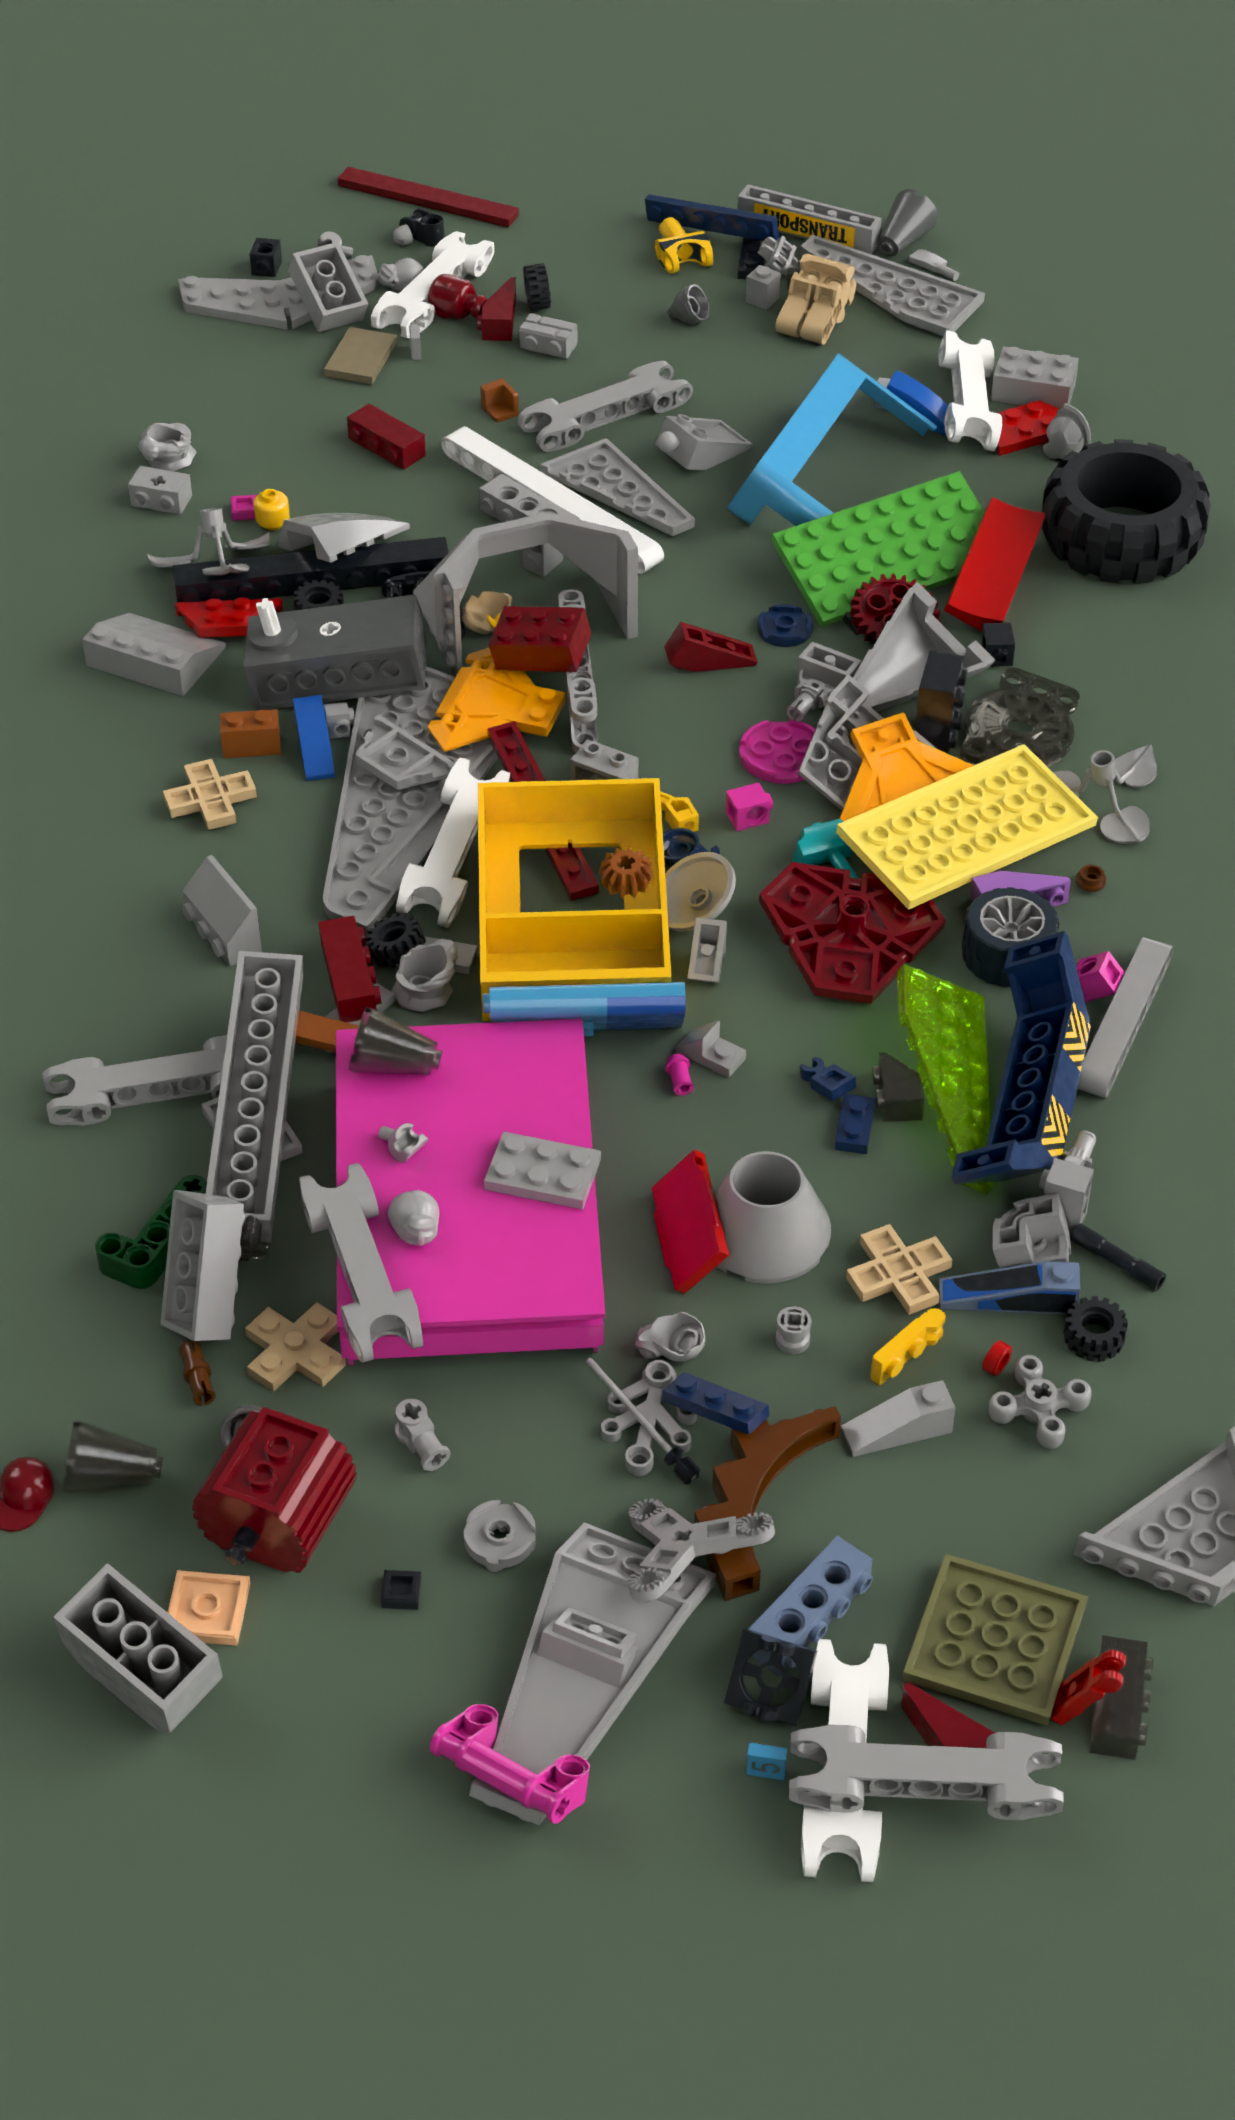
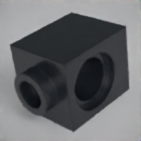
(265, 257)
(999, 643)

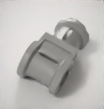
(417, 1432)

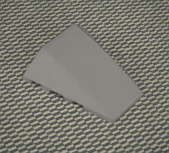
(337, 532)

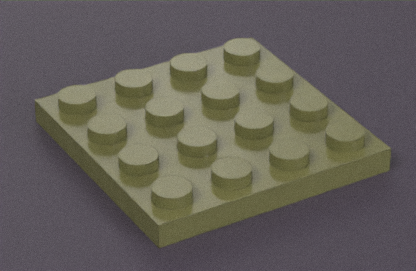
(995, 1639)

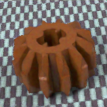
(626, 872)

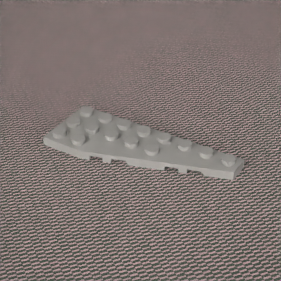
(901, 290)

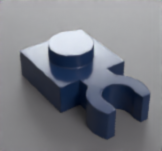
(828, 1081)

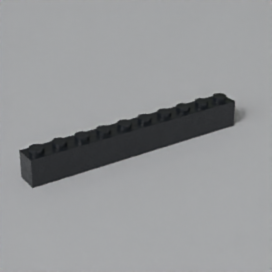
(284, 573)

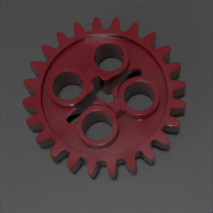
(877, 603)

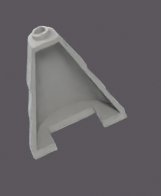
(899, 656)

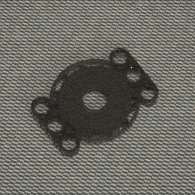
(1019, 702)

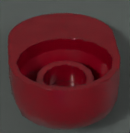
(24, 1493)

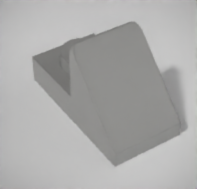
(707, 950)
(708, 1049)

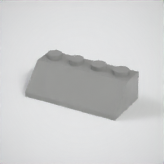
(202, 1265)

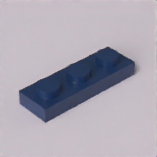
(716, 1403)

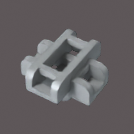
(775, 254)

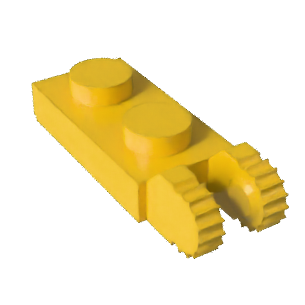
(907, 1344)

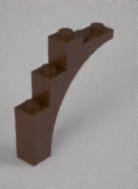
(744, 1481)

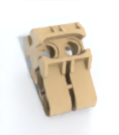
(816, 299)

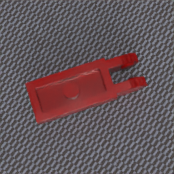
(1088, 1685)

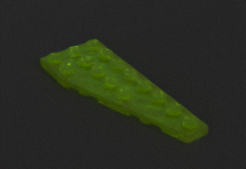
(951, 1048)

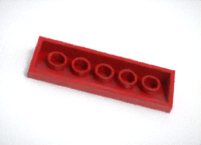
(994, 564)

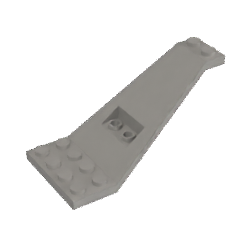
(586, 1654)

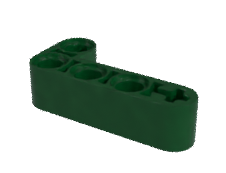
(144, 1258)

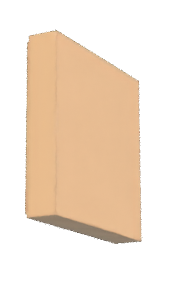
(210, 1605)

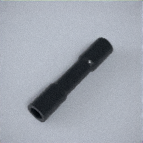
(1135, 1267)

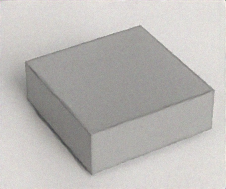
(415, 343)

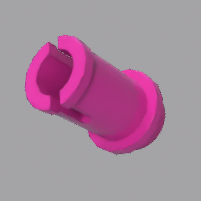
(678, 1068)

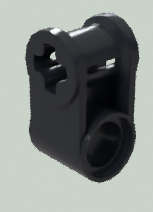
(425, 226)

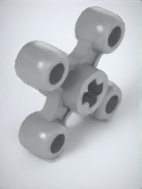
(1039, 1401)

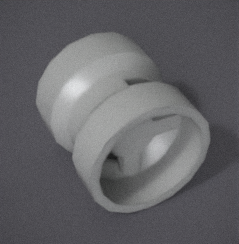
(793, 1330)

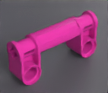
(470, 1744)

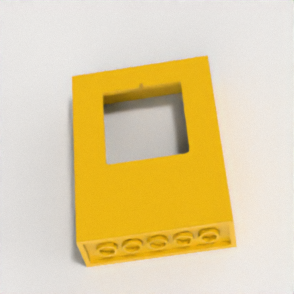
(569, 945)

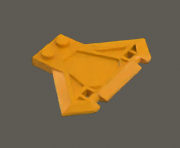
(492, 697)
(893, 764)

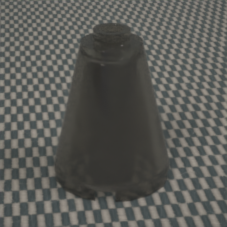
(391, 1047)
(107, 1460)

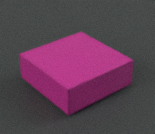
(242, 507)

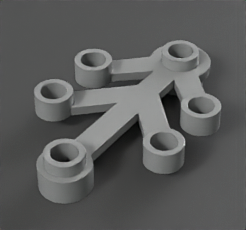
(653, 1412)

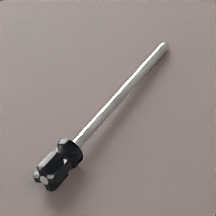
(684, 1467)

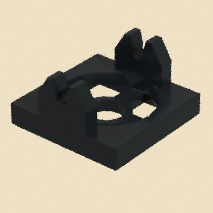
(738, 1696)

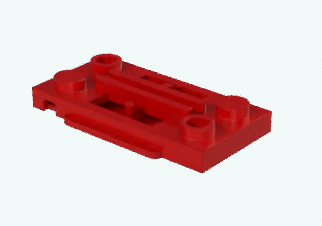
(689, 1222)

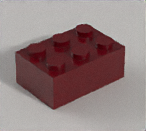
(540, 639)

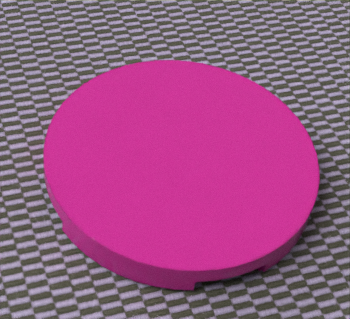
(776, 750)

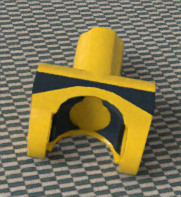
(681, 247)

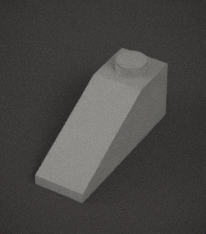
(903, 1419)

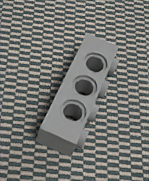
(511, 501)

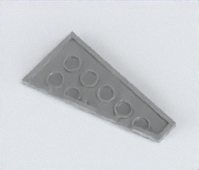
(616, 481)

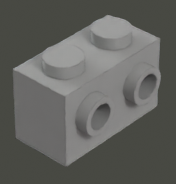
(602, 762)

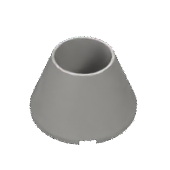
(771, 1219)

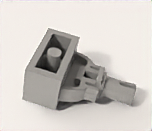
(817, 676)
(1072, 1179)

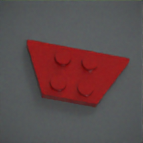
(1025, 426)
(220, 617)

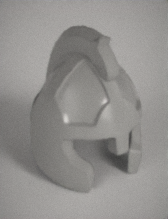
(1066, 433)

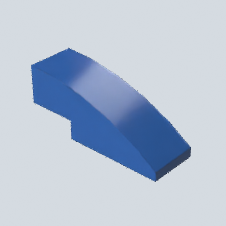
(919, 398)
(313, 738)

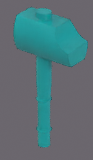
(822, 845)

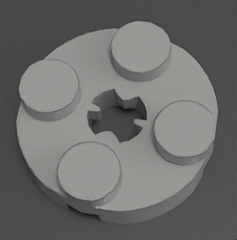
(503, 1552)

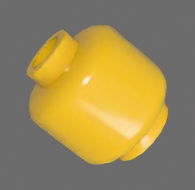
(271, 509)

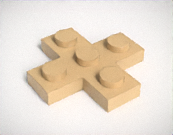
(210, 794)
(899, 1269)
(294, 1347)

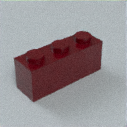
(386, 436)

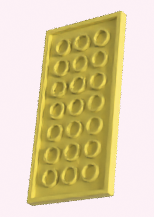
(966, 826)

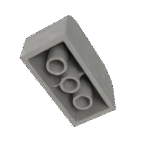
(137, 1650)

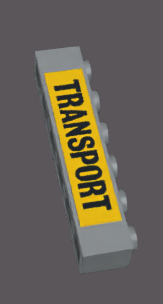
(807, 218)

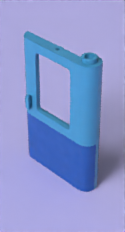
(598, 1004)

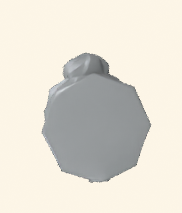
(167, 446)
(426, 976)

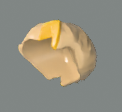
(484, 612)

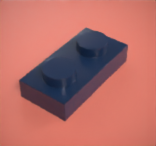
(855, 1124)

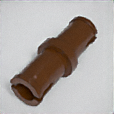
(197, 1373)

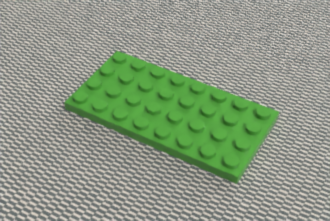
(906, 533)

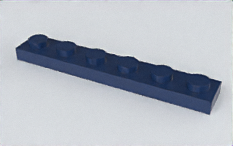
(712, 218)

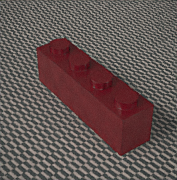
(347, 967)

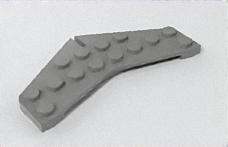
(261, 300)

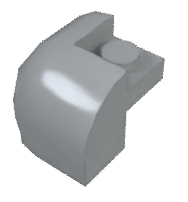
(1032, 1233)

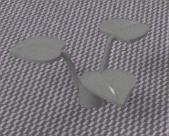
(214, 526)
(1135, 770)

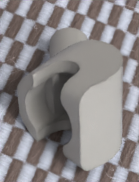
(331, 237)
(403, 1141)

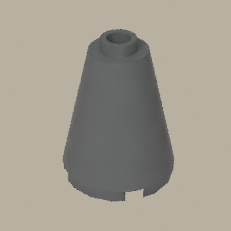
(906, 222)

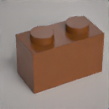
(250, 733)

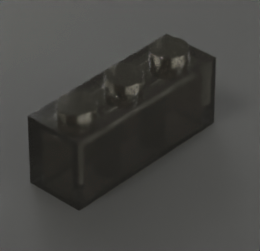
(1118, 1715)

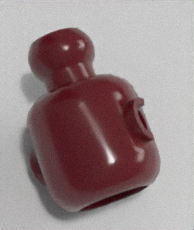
(455, 297)

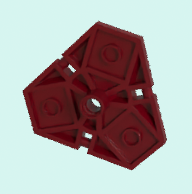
(846, 930)

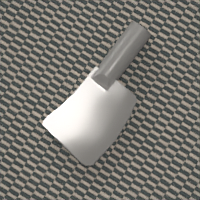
(933, 263)

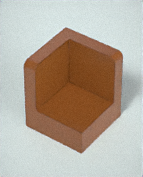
(499, 400)

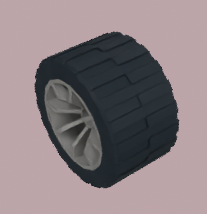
(1001, 921)

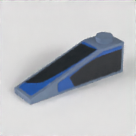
(1025, 1288)

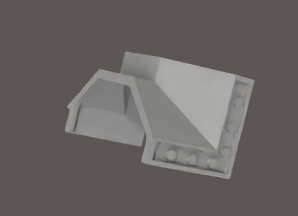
(599, 550)

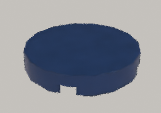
(785, 625)

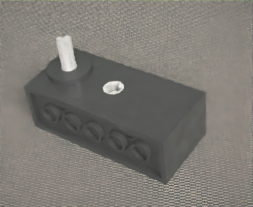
(335, 651)

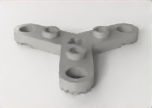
(680, 1541)

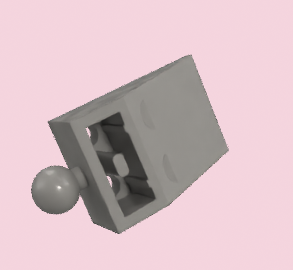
(700, 441)

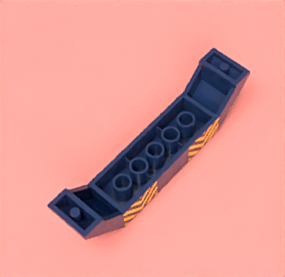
(1040, 1067)

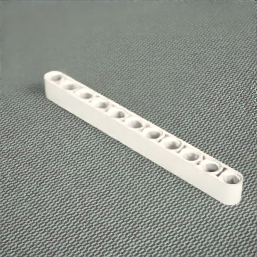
(491, 460)

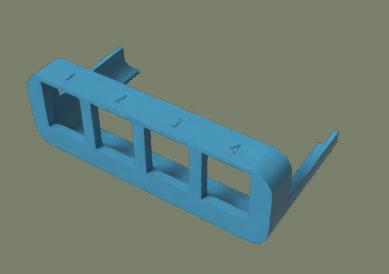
(773, 475)

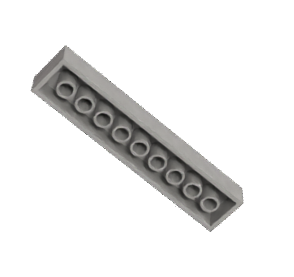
(256, 1083)

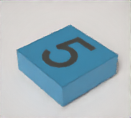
(766, 1761)

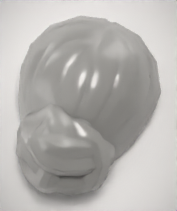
(399, 274)
(414, 1217)
(672, 1336)

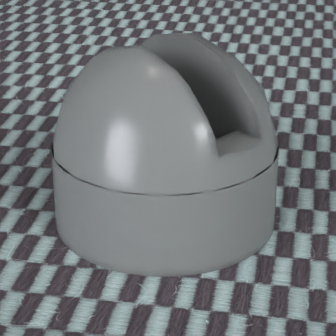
(403, 235)

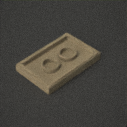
(360, 355)

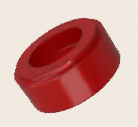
(997, 1358)

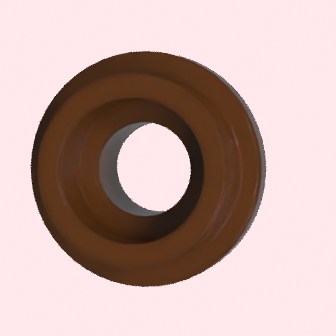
(1091, 878)

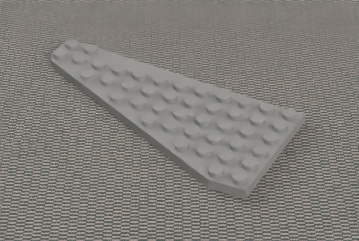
(386, 827)

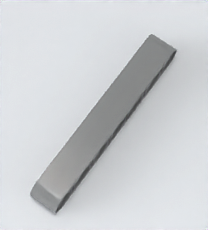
(1124, 1017)

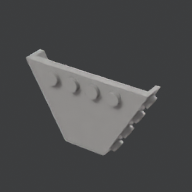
(1179, 1533)

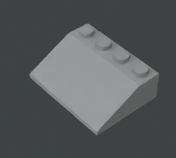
(150, 652)

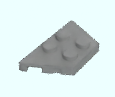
(400, 757)

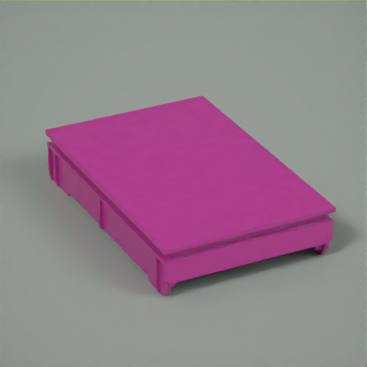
(502, 1264)

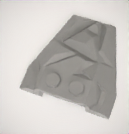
(831, 755)

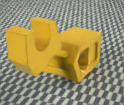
(679, 812)

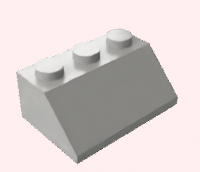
(221, 912)

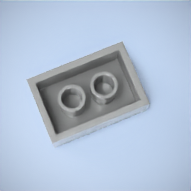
(328, 287)
(1034, 376)

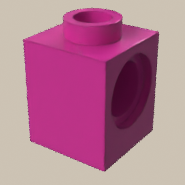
(748, 806)
(1099, 975)

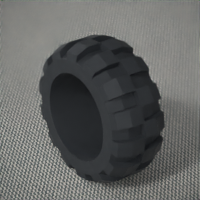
(1122, 544)

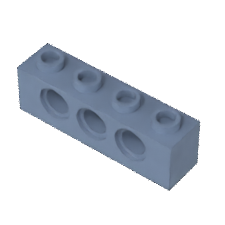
(836, 1563)

